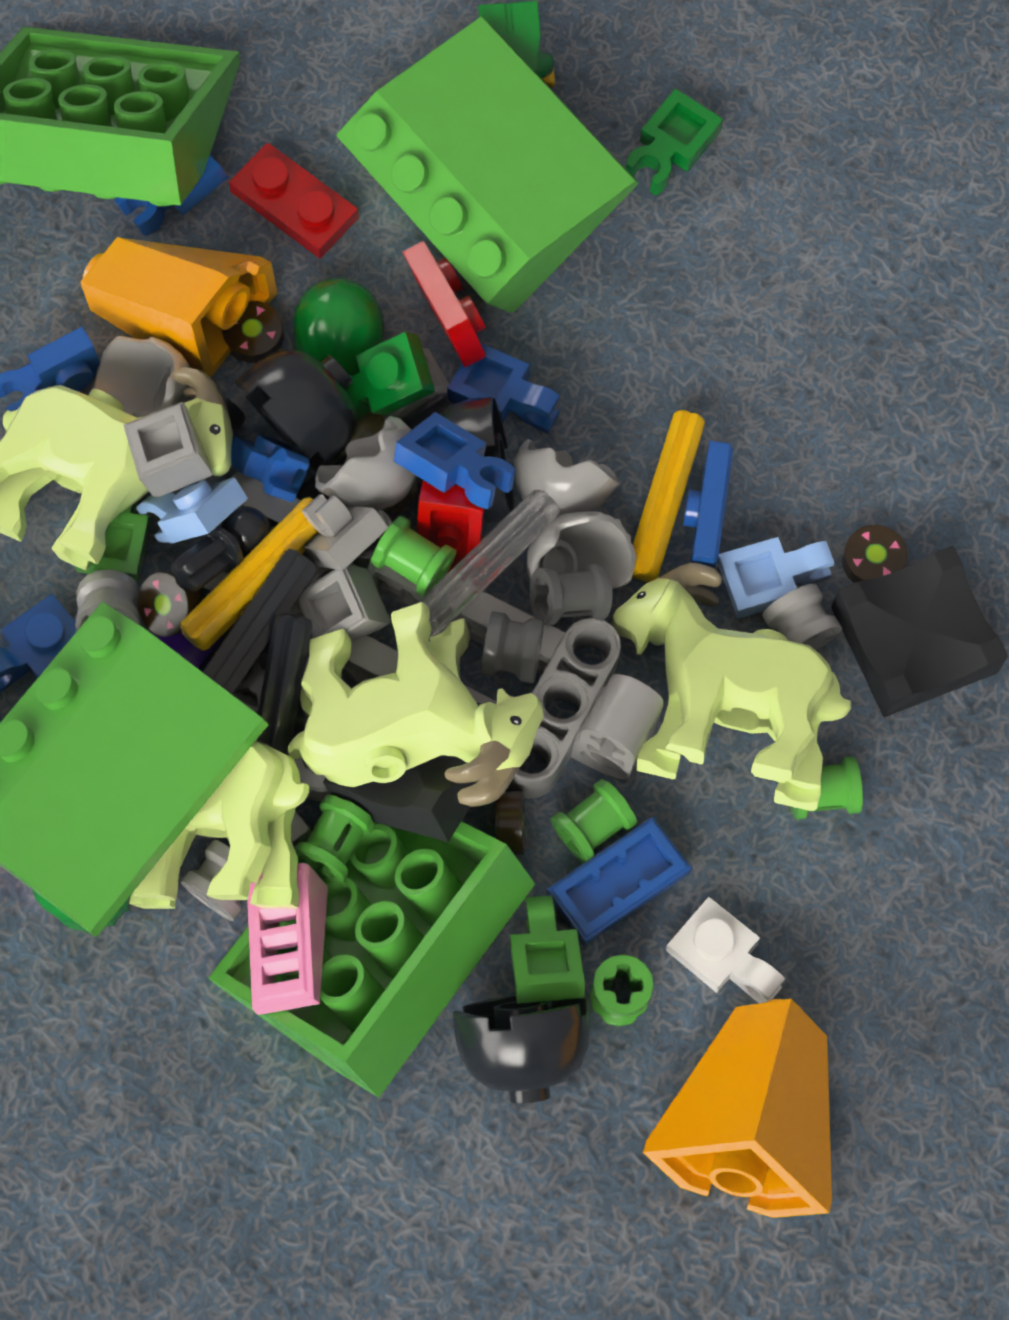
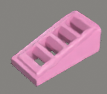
(268, 937)

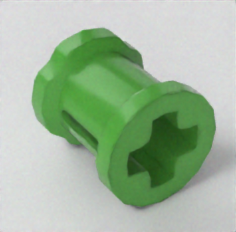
(412, 556)
(839, 788)
(593, 820)
(334, 838)
(637, 979)

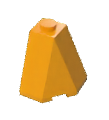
(176, 294)
(755, 1115)

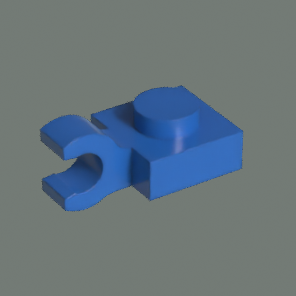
(64, 362)
(508, 383)
(271, 464)
(34, 640)

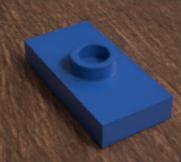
(707, 507)
(618, 881)

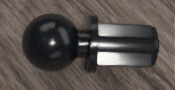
(221, 548)

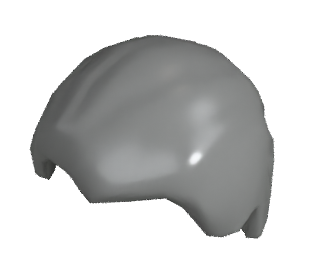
(141, 374)
(369, 473)
(571, 486)
(582, 540)

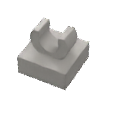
(342, 531)

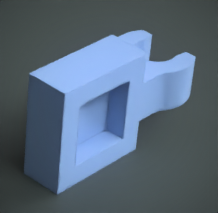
(193, 509)
(764, 573)

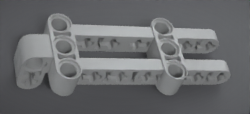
(612, 708)

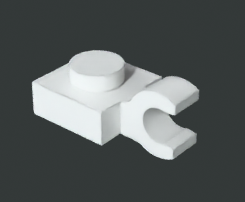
(719, 949)

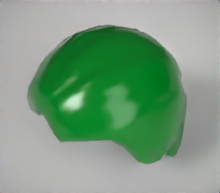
(338, 321)

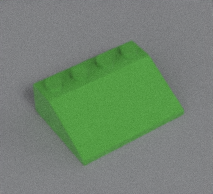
(110, 113)
(487, 163)
(111, 765)
(394, 946)

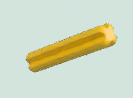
(666, 494)
(231, 596)

